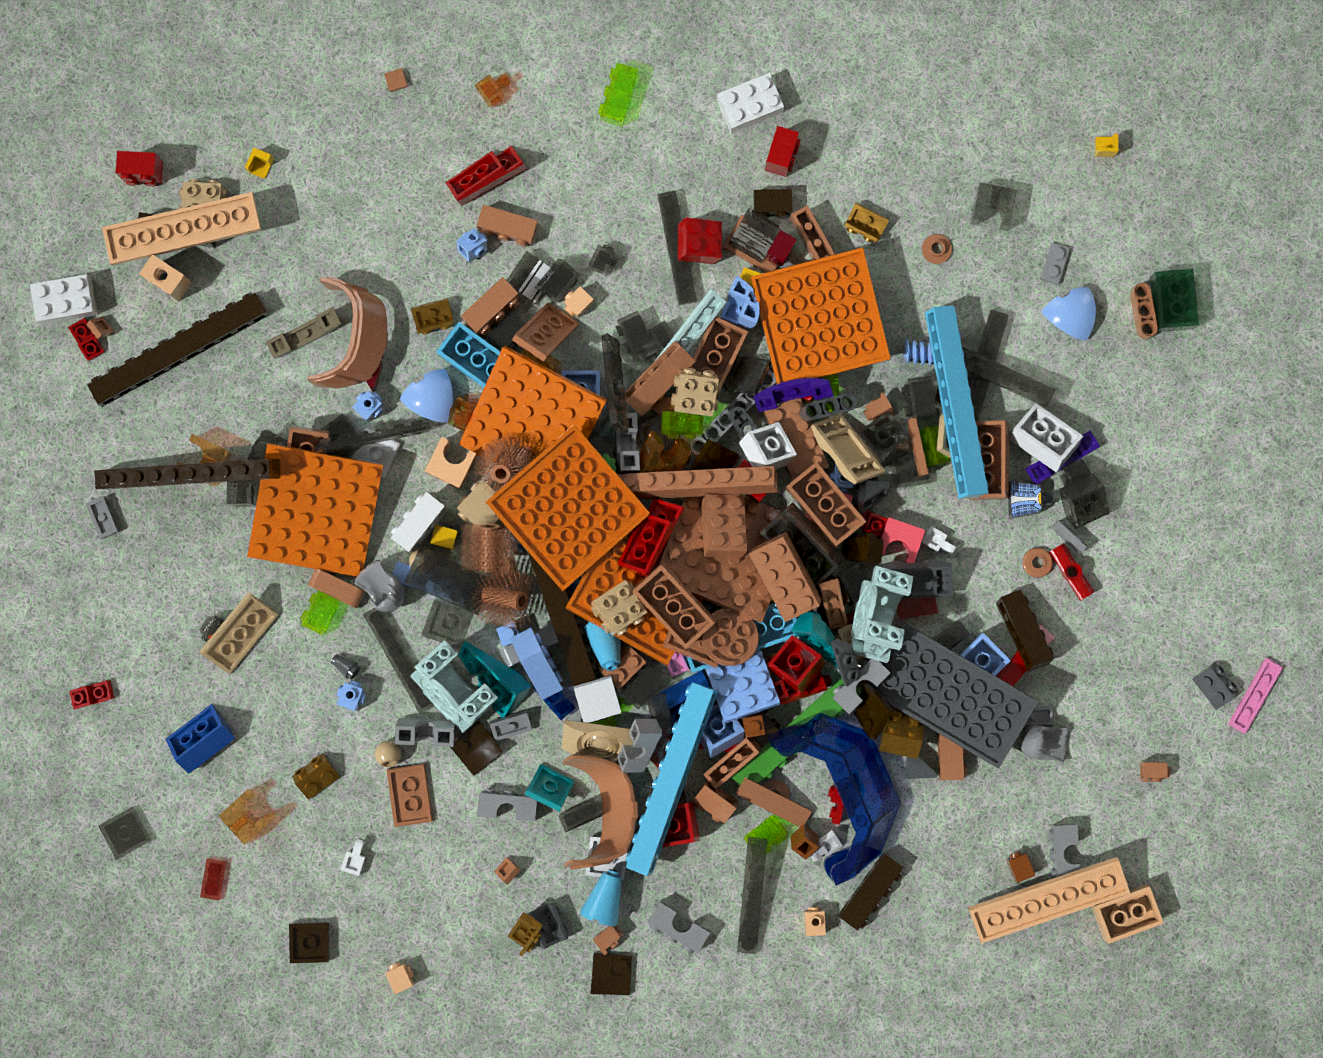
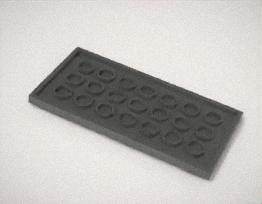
(955, 696)

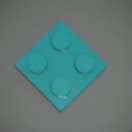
(549, 787)

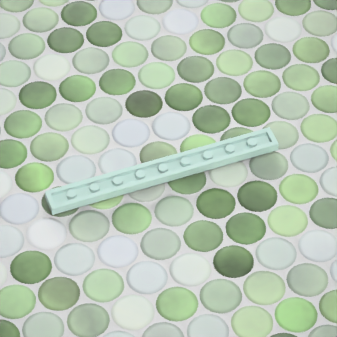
(685, 337)

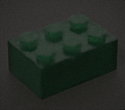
(1174, 300)

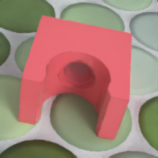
(905, 534)

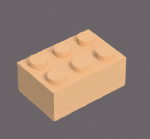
(1127, 914)

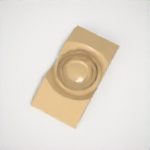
(846, 449)
(594, 739)

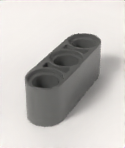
(820, 411)

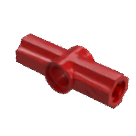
(1079, 582)

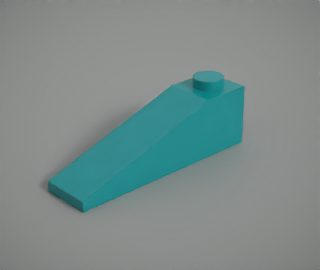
(816, 634)
(501, 679)

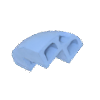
(741, 306)
(1073, 313)
(430, 396)

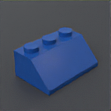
(676, 694)
(199, 739)

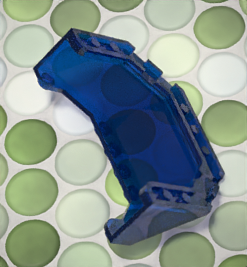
(859, 779)

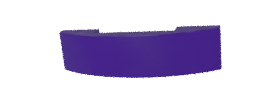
(792, 390)
(1039, 471)

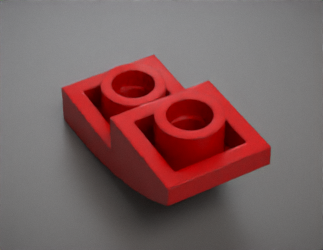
(86, 339)
(874, 522)
(91, 694)
(835, 812)

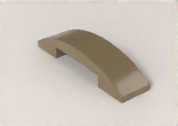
(304, 334)

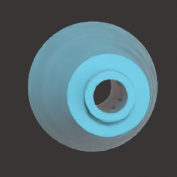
(606, 647)
(604, 899)

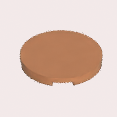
(731, 638)

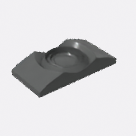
(930, 577)

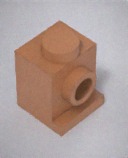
(877, 408)
(1154, 771)
(608, 938)

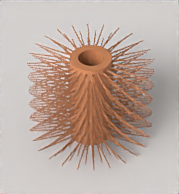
(506, 465)
(488, 547)
(504, 598)

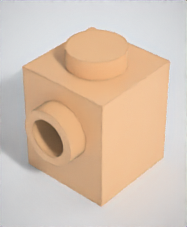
(577, 302)
(814, 921)
(400, 977)

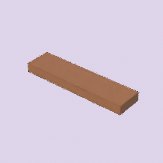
(773, 802)

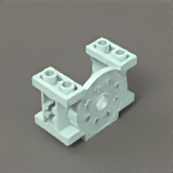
(874, 612)
(449, 691)

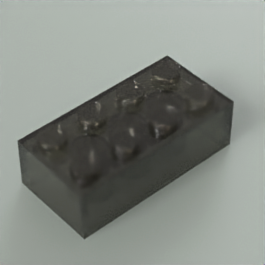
(813, 547)
(446, 580)

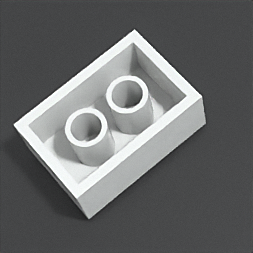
(750, 103)
(63, 299)
(1046, 437)
(418, 522)

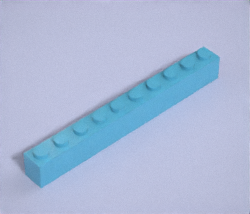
(956, 402)
(671, 779)

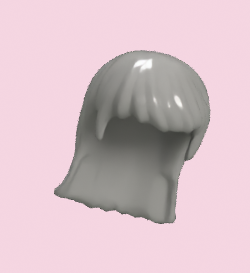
(382, 586)
(1044, 743)

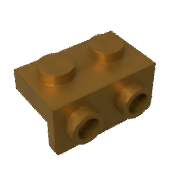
(866, 223)
(432, 316)
(315, 776)
(526, 932)

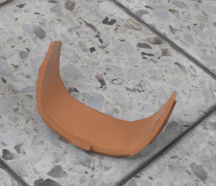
(366, 341)
(618, 809)

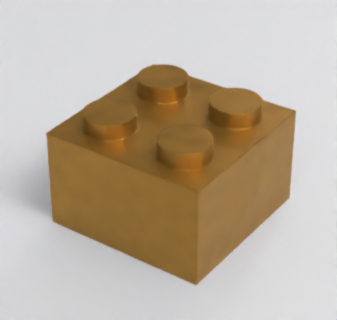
(902, 735)

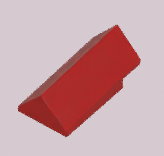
(485, 175)
(650, 537)

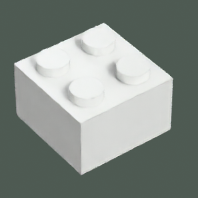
(768, 447)

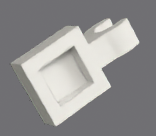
(936, 539)
(827, 845)
(354, 860)

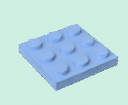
(743, 688)

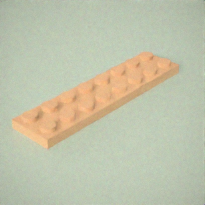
(181, 228)
(1049, 900)

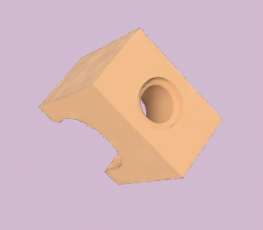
(173, 285)
(447, 472)

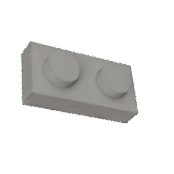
(1054, 263)
(102, 517)
(1063, 531)
(510, 725)

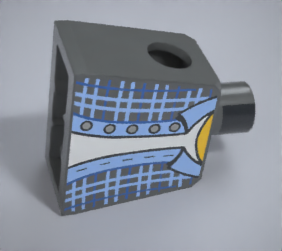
(1026, 499)

